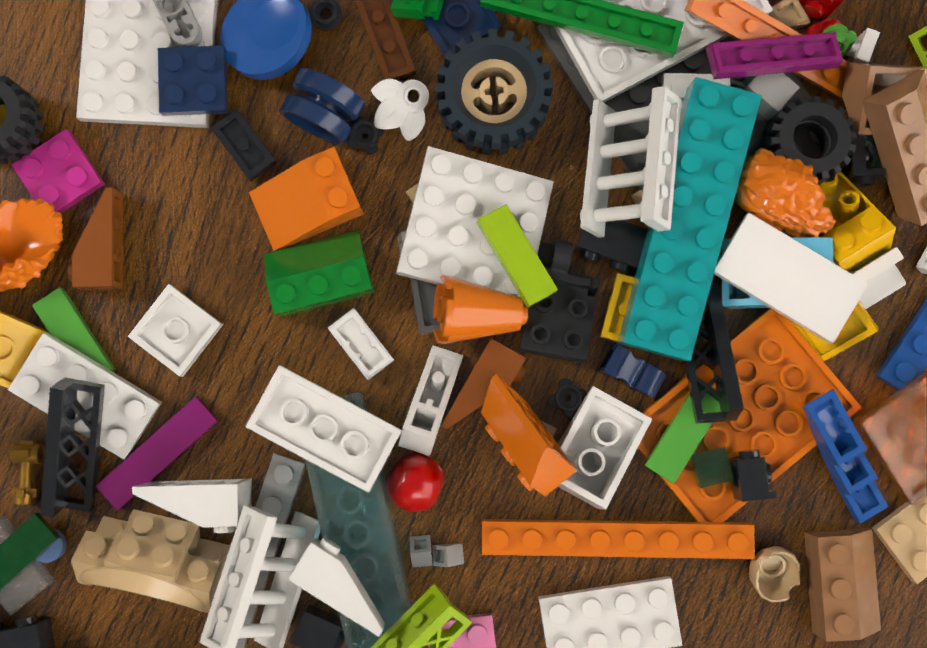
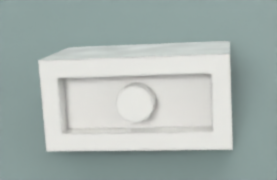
(881, 276)

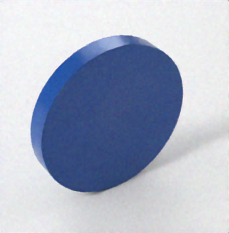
(266, 36)

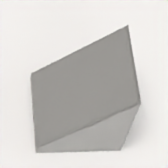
(421, 551)
(448, 554)

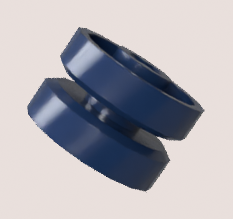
(322, 106)

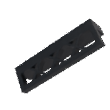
(721, 363)
(59, 446)

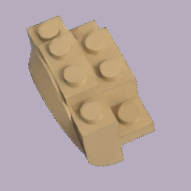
(152, 558)

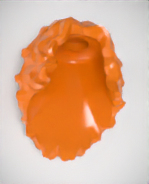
(783, 195)
(27, 240)

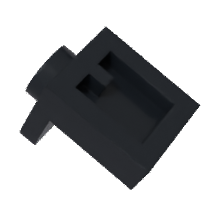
(856, 169)

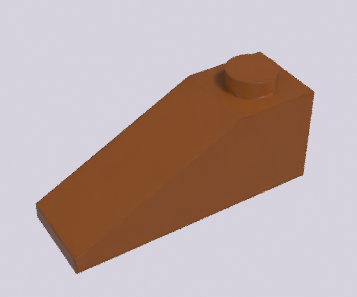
(99, 252)
(494, 360)

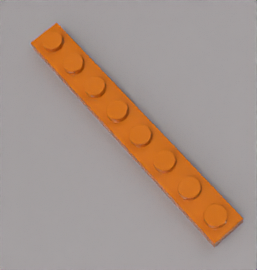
(618, 538)

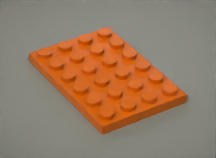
(775, 379)

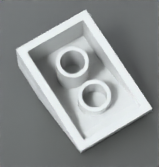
(601, 446)
(202, 502)

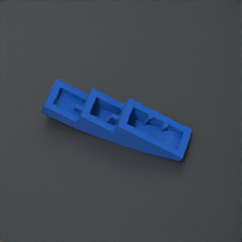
(844, 456)

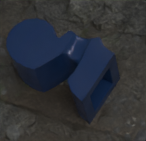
(634, 372)

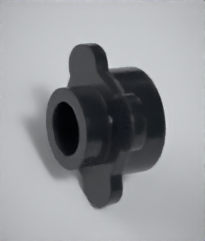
(362, 127)
(558, 398)

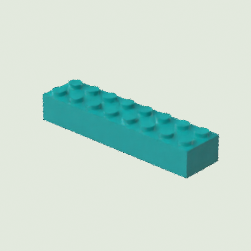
(681, 262)

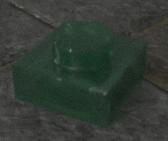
(711, 467)

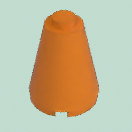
(474, 311)

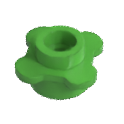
(843, 36)

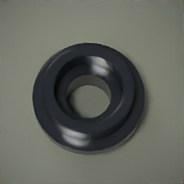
(322, 6)

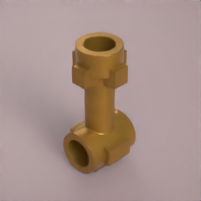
(27, 454)

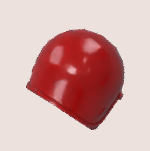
(415, 482)

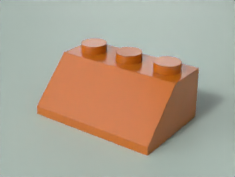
(524, 438)

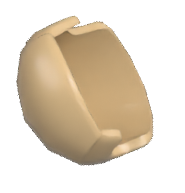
(774, 573)

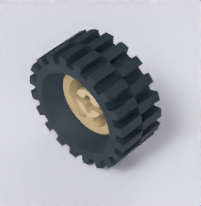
(500, 58)

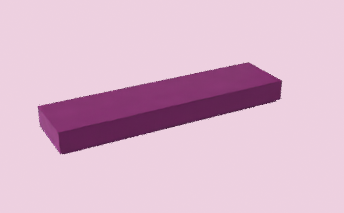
(774, 55)
(158, 452)

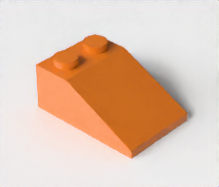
(306, 200)

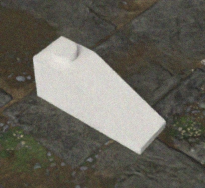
(430, 400)
(332, 580)

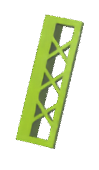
(423, 623)

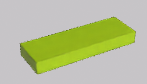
(516, 255)

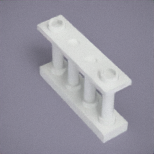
(657, 175)
(241, 574)

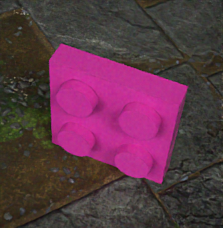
(59, 172)

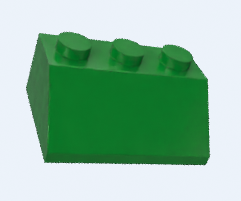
(317, 274)

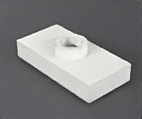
(360, 344)

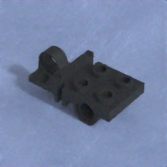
(563, 321)

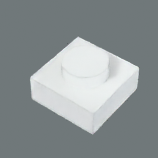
(863, 47)

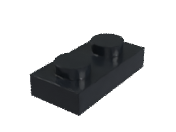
(243, 145)

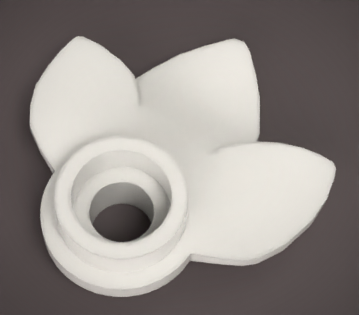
(396, 108)

